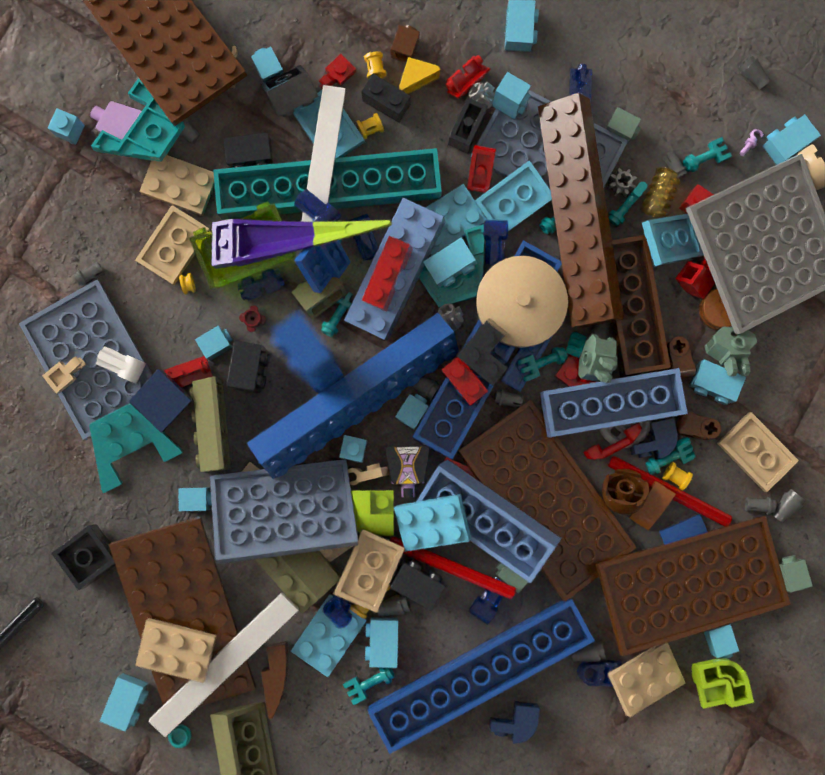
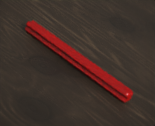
(681, 497)
(459, 570)

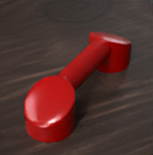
(596, 452)

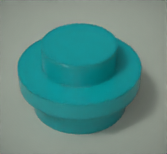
(180, 736)

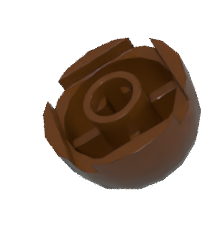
(625, 491)

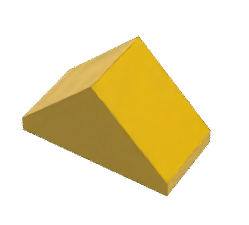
(418, 75)

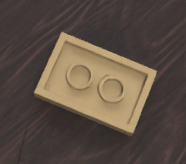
(179, 184)
(169, 246)
(757, 452)
(369, 571)
(175, 650)
(646, 678)

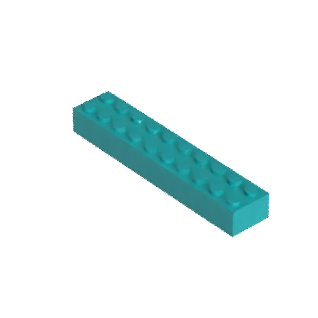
(355, 183)

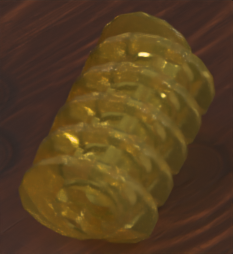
(660, 192)

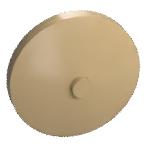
(523, 299)

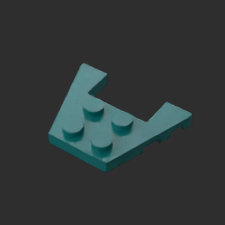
(149, 135)
(465, 285)
(122, 434)

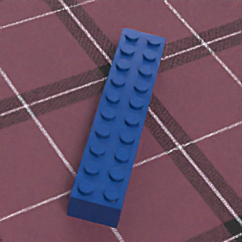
(306, 353)
(355, 396)
(449, 414)
(479, 674)

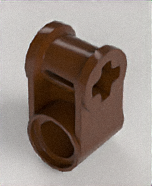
(681, 357)
(693, 426)

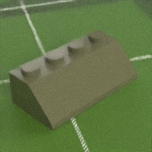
(210, 425)
(301, 576)
(243, 740)

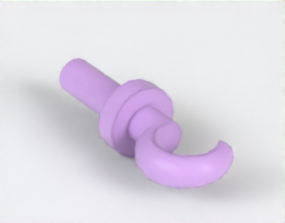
(751, 142)

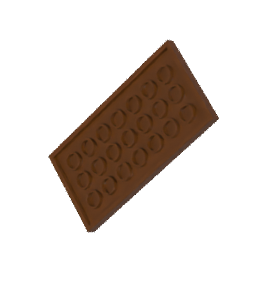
(170, 51)
(550, 488)
(176, 581)
(692, 585)

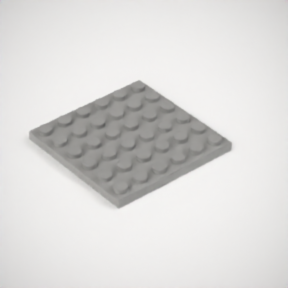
(764, 242)

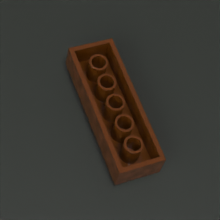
(641, 334)

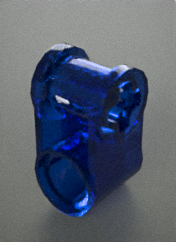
(601, 672)

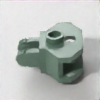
(732, 350)
(598, 359)

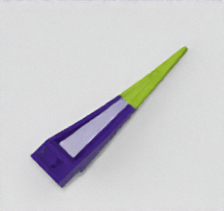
(251, 241)

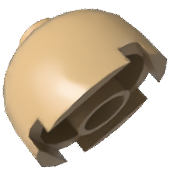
(815, 166)

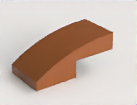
(656, 503)

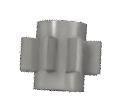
(482, 93)
(625, 176)
(451, 315)

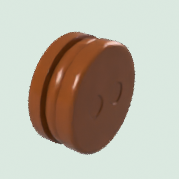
(713, 311)

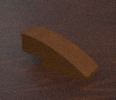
(275, 676)

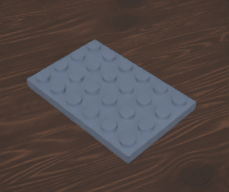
(522, 141)
(81, 328)
(282, 515)

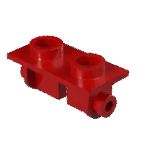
(459, 84)
(190, 371)

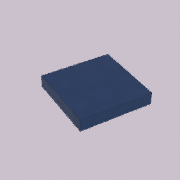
(160, 400)

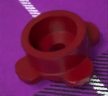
(246, 318)

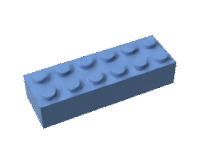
(419, 229)
(613, 403)
(495, 522)

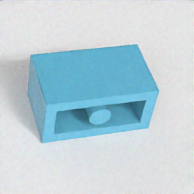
(520, 25)
(512, 96)
(791, 140)
(450, 263)
(715, 381)
(383, 642)
(124, 702)

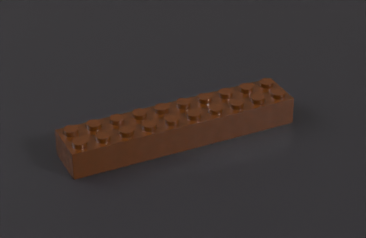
(580, 211)

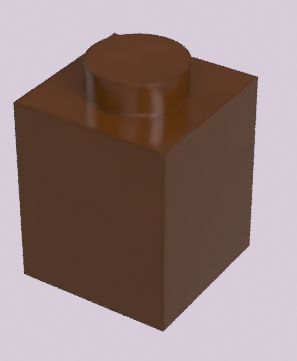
(405, 43)

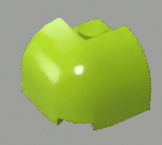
(374, 511)
(721, 683)

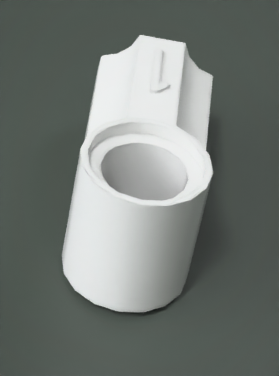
(124, 366)

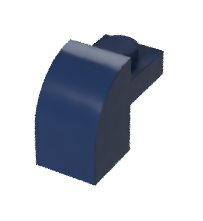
(663, 440)
(521, 726)

